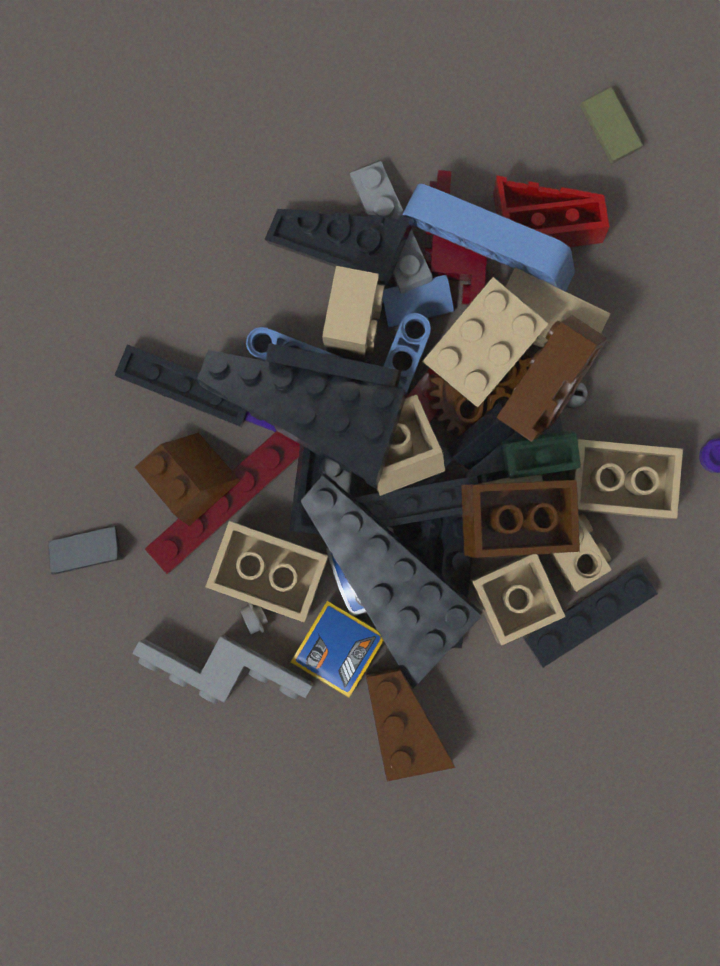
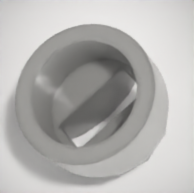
(577, 401)

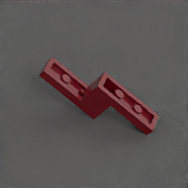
(452, 259)

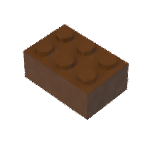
(520, 518)

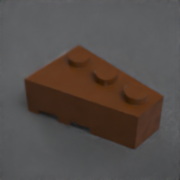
(552, 377)
(403, 729)

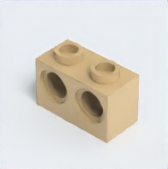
(567, 562)

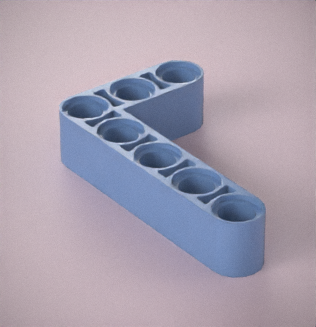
(491, 235)
(401, 344)

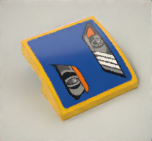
(337, 649)

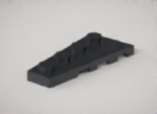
(342, 239)

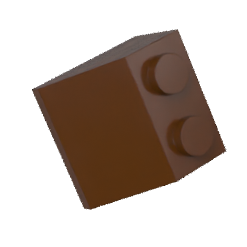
(187, 476)

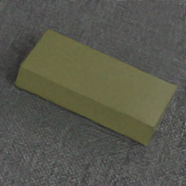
(611, 125)

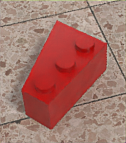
(564, 214)

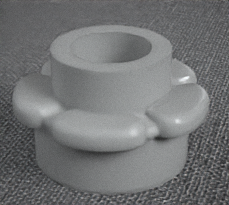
(254, 618)

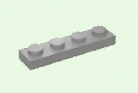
(380, 199)

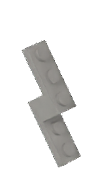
(221, 669)

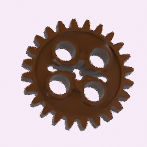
(450, 399)

